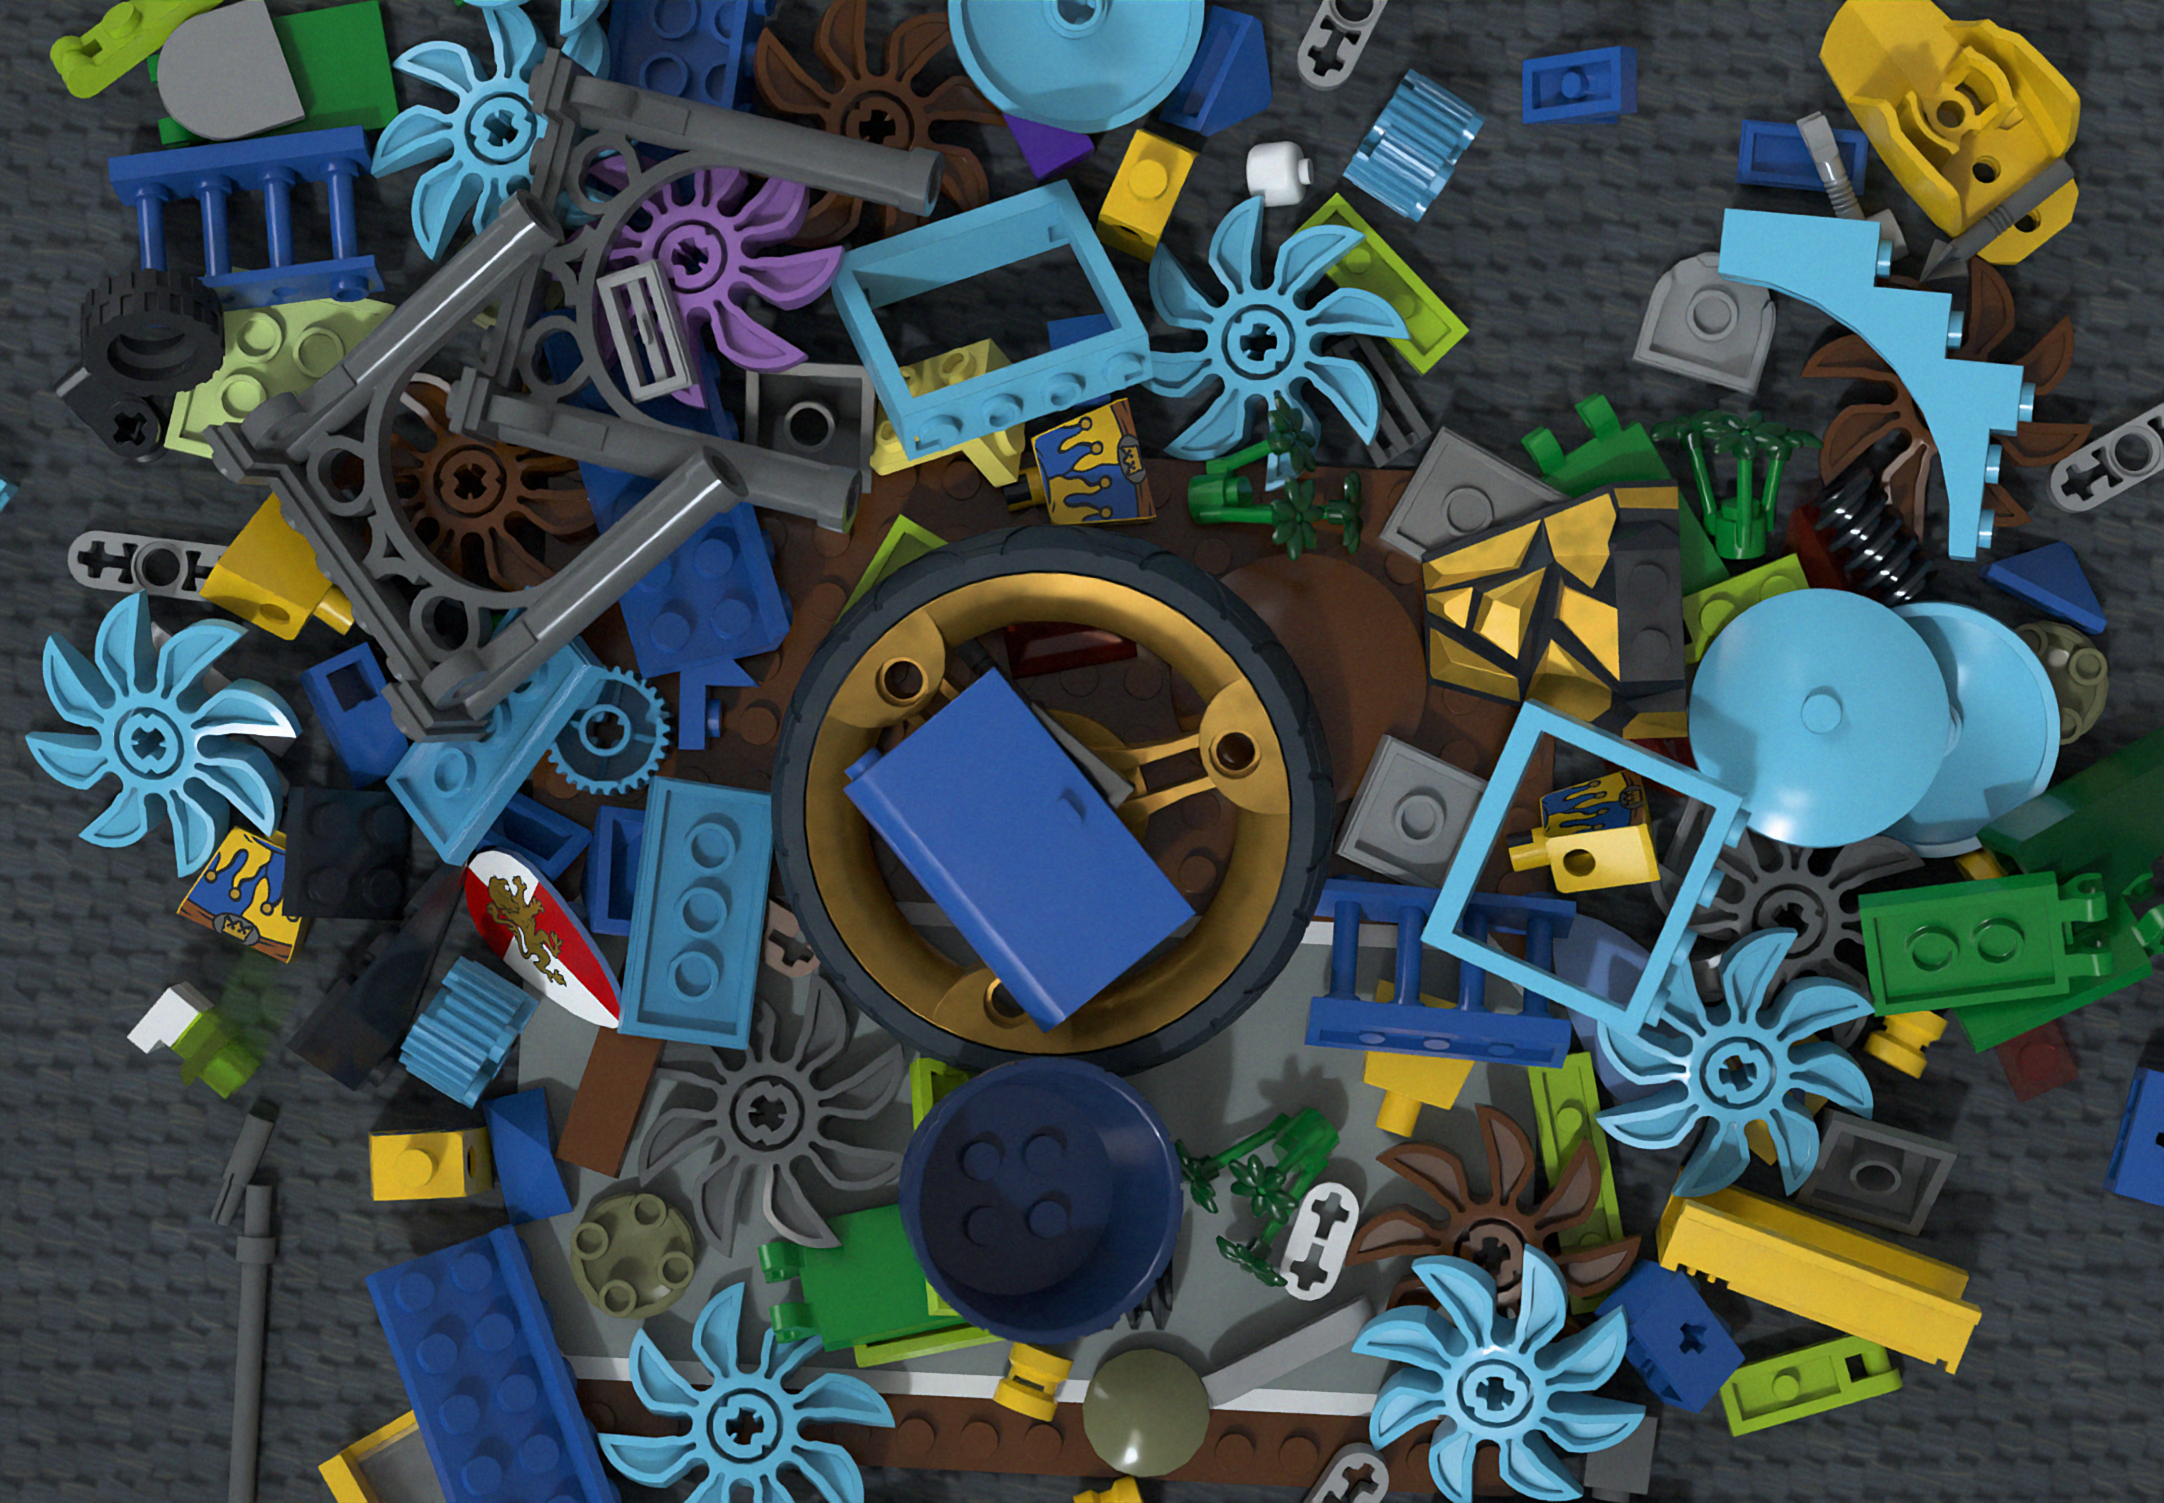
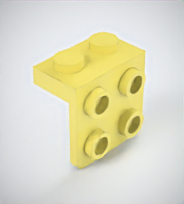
(994, 454)

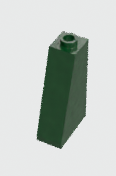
(2090, 823)

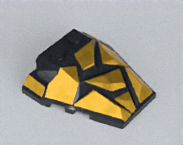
(1568, 610)

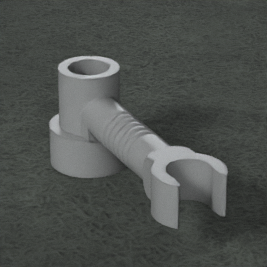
(1826, 157)

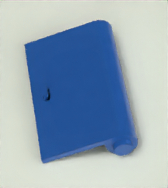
(1035, 884)

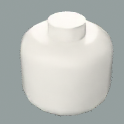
(1278, 173)

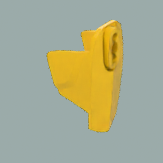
(1951, 97)

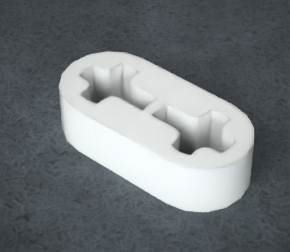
(1333, 1246)

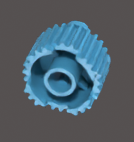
(1414, 145)
(628, 761)
(467, 1031)

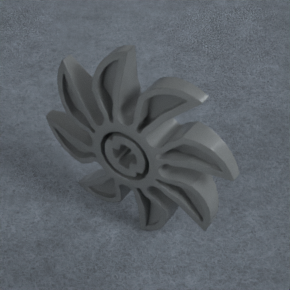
(1814, 900)
(779, 1151)

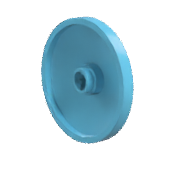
(1076, 60)
(1820, 716)
(1999, 727)

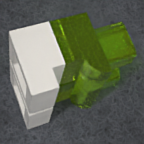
(200, 1036)

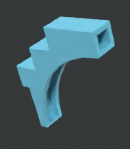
(1837, 270)

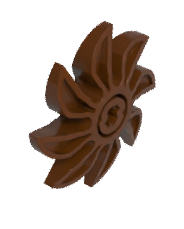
(887, 97)
(1904, 478)
(470, 521)
(1496, 1214)

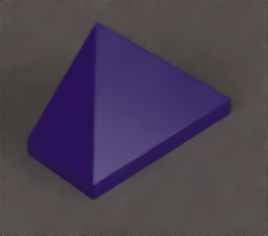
(1048, 148)

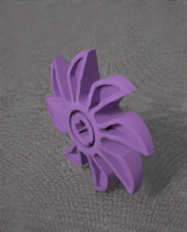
(731, 271)

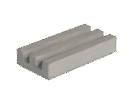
(670, 324)

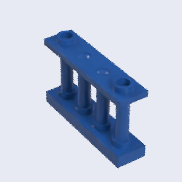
(272, 167)
(1406, 1022)

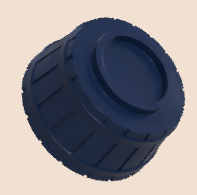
(1042, 1199)

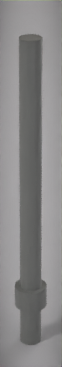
(255, 1251)

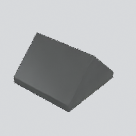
(814, 414)
(1876, 1171)

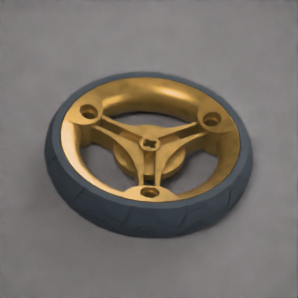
(1119, 587)

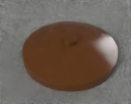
(1349, 648)

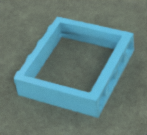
(966, 247)
(1698, 887)

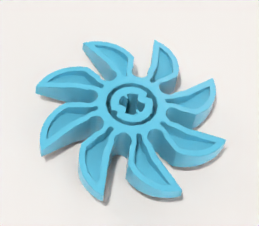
(479, 126)
(1245, 316)
(163, 733)
(1750, 1092)
(1537, 1386)
(737, 1395)

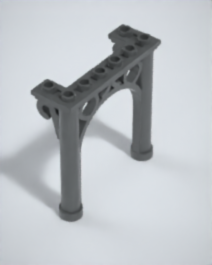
(572, 101)
(292, 447)

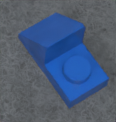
(1580, 87)
(698, 713)

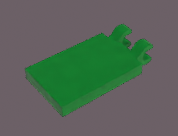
(337, 67)
(1622, 456)
(1982, 941)
(2131, 948)
(856, 1290)

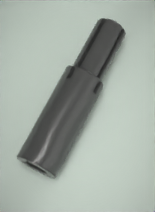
(241, 1166)

